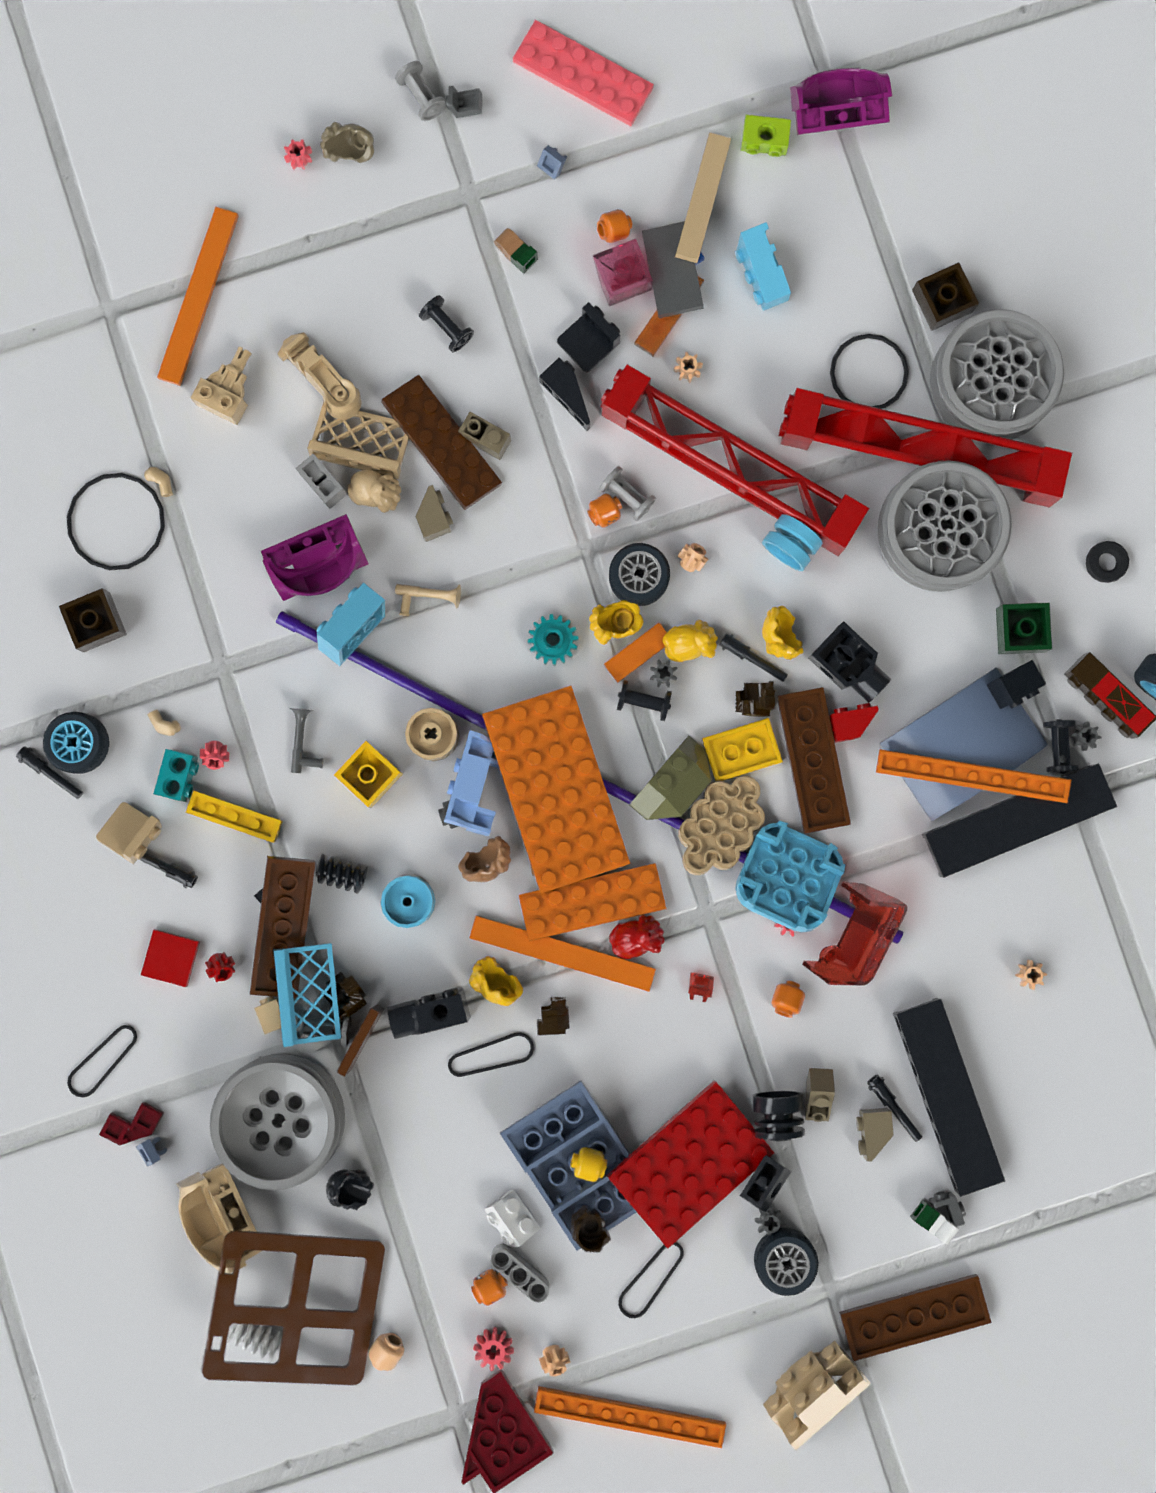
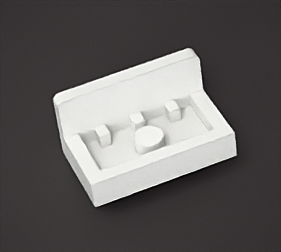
(512, 1219)

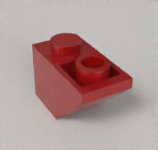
(851, 724)

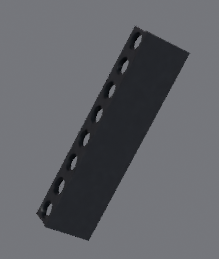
(1017, 822)
(949, 1097)

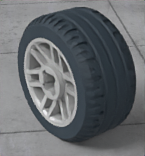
(645, 560)
(789, 1277)

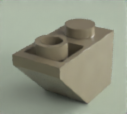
(485, 435)
(431, 517)
(819, 1094)
(876, 1131)

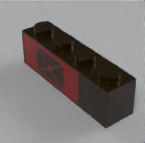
(1110, 696)

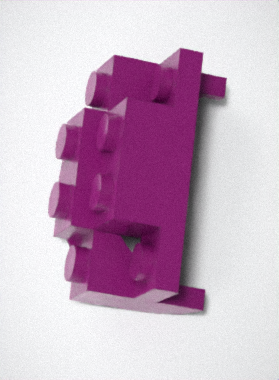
(841, 100)
(315, 559)

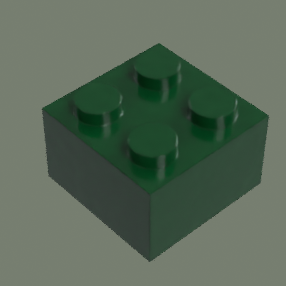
(1023, 628)

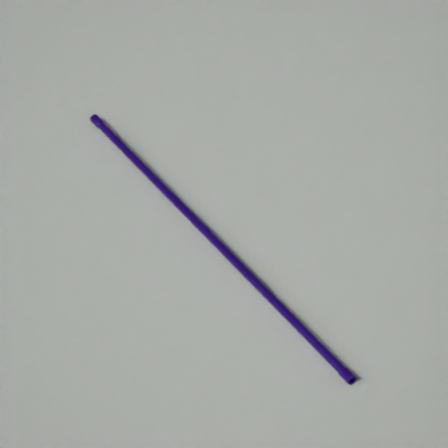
(295, 625)

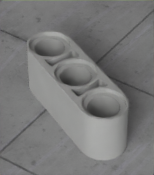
(525, 1283)

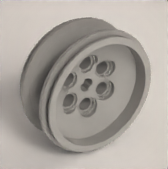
(979, 410)
(918, 559)
(237, 1131)

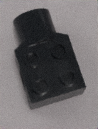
(850, 662)
(423, 1017)

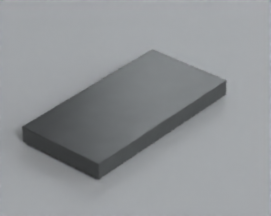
(674, 279)

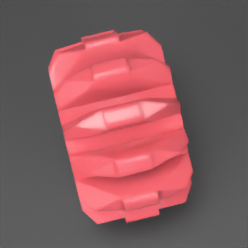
(503, 1349)

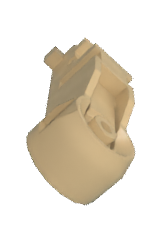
(322, 377)

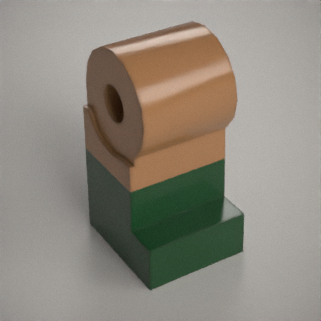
(516, 250)

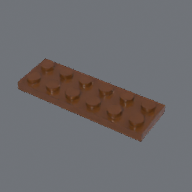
(440, 443)
(813, 760)
(281, 920)
(915, 1317)

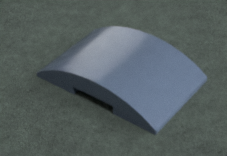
(970, 731)
(544, 1149)

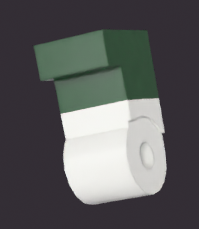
(934, 1222)

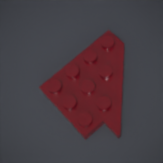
(503, 1436)

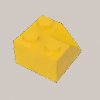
(368, 774)

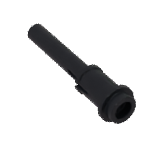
(743, 651)
(39, 765)
(172, 871)
(887, 1098)

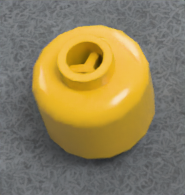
(588, 1164)

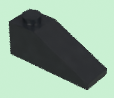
(563, 386)

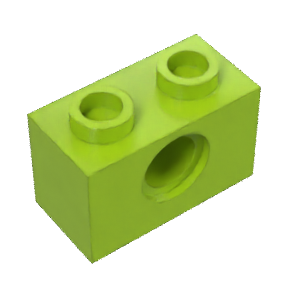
(776, 128)

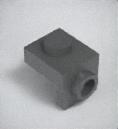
(464, 102)
(954, 1208)

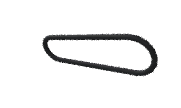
(492, 1067)
(110, 1069)
(660, 1287)

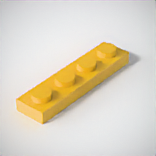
(234, 816)

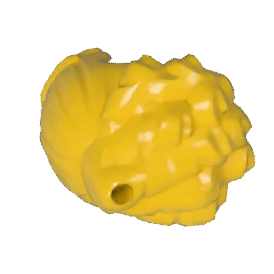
(615, 620)
(779, 635)
(690, 641)
(494, 982)

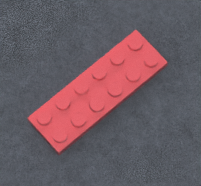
(583, 73)

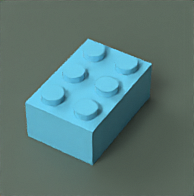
(350, 623)

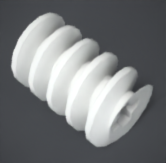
(256, 1338)

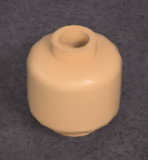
(386, 1352)

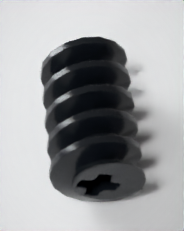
(340, 874)

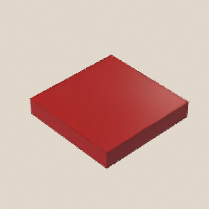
(170, 958)

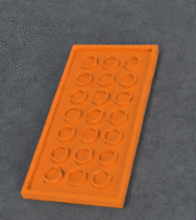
(555, 789)

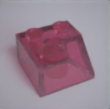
(622, 272)

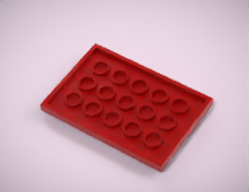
(690, 1164)

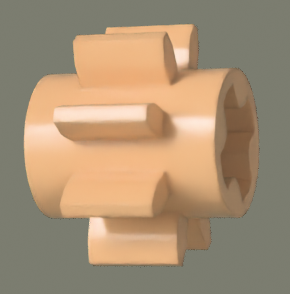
(685, 361)
(692, 557)
(1024, 970)
(554, 1360)

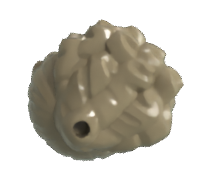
(347, 142)

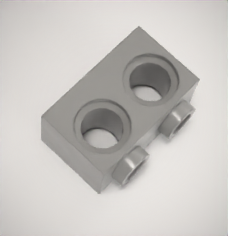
(321, 481)

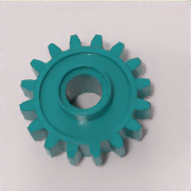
(548, 628)

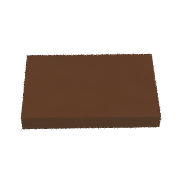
(360, 1040)

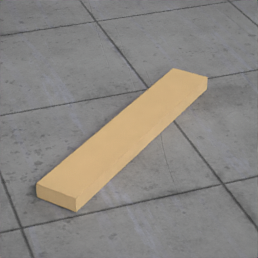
(703, 198)

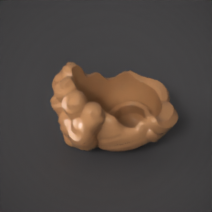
(487, 863)

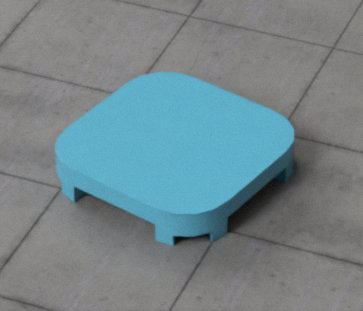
(789, 877)

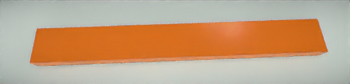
(198, 296)
(973, 776)
(563, 953)
(630, 1417)

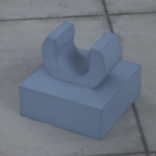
(551, 162)
(148, 1151)

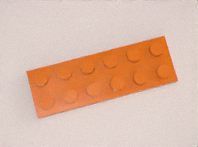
(592, 902)

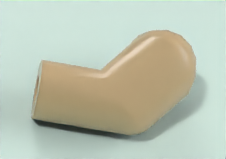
(161, 478)
(162, 726)

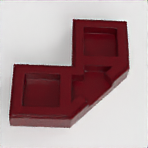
(123, 1131)

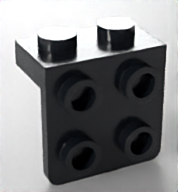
(589, 338)

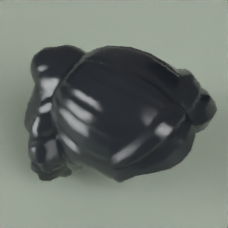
(349, 1189)

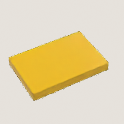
(742, 750)

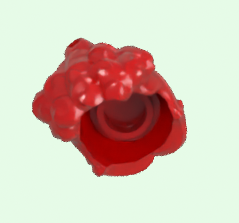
(637, 937)

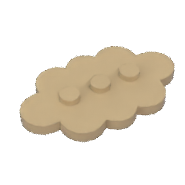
(721, 825)

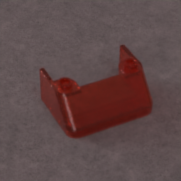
(863, 940)

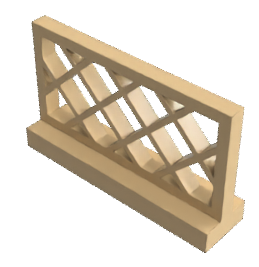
(354, 458)

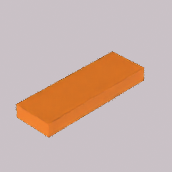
(636, 653)

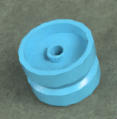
(792, 542)
(422, 901)

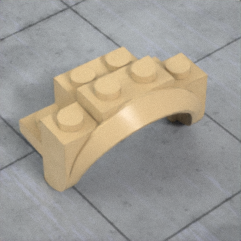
(212, 1214)
(814, 1393)

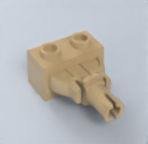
(224, 389)

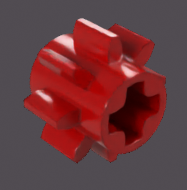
(220, 967)

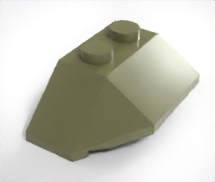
(675, 783)

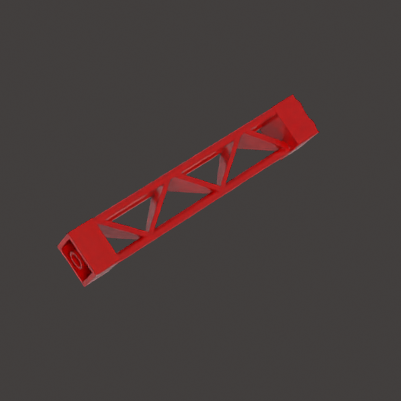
(621, 406)
(863, 429)

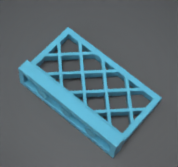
(285, 995)

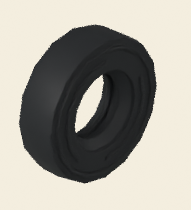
(1118, 552)

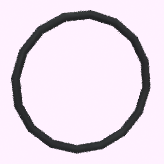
(876, 337)

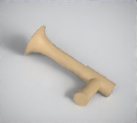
(407, 591)

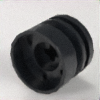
(778, 1117)

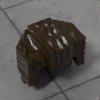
(756, 699)
(349, 995)
(554, 1017)
(589, 1230)

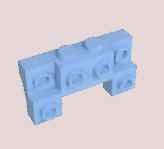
(468, 786)

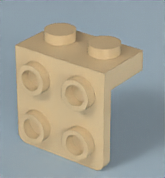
(129, 832)

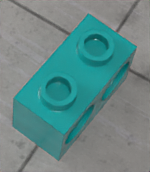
(169, 773)

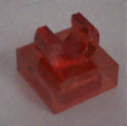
(700, 985)

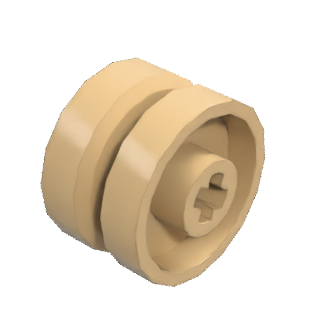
(418, 734)

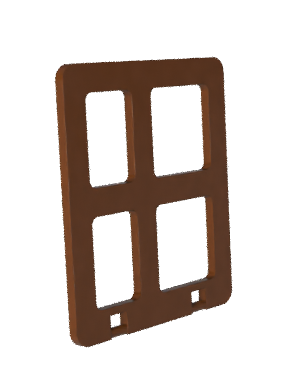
(295, 1314)

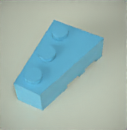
(762, 267)

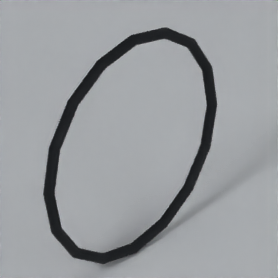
(80, 492)

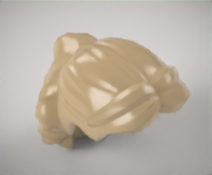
(374, 490)

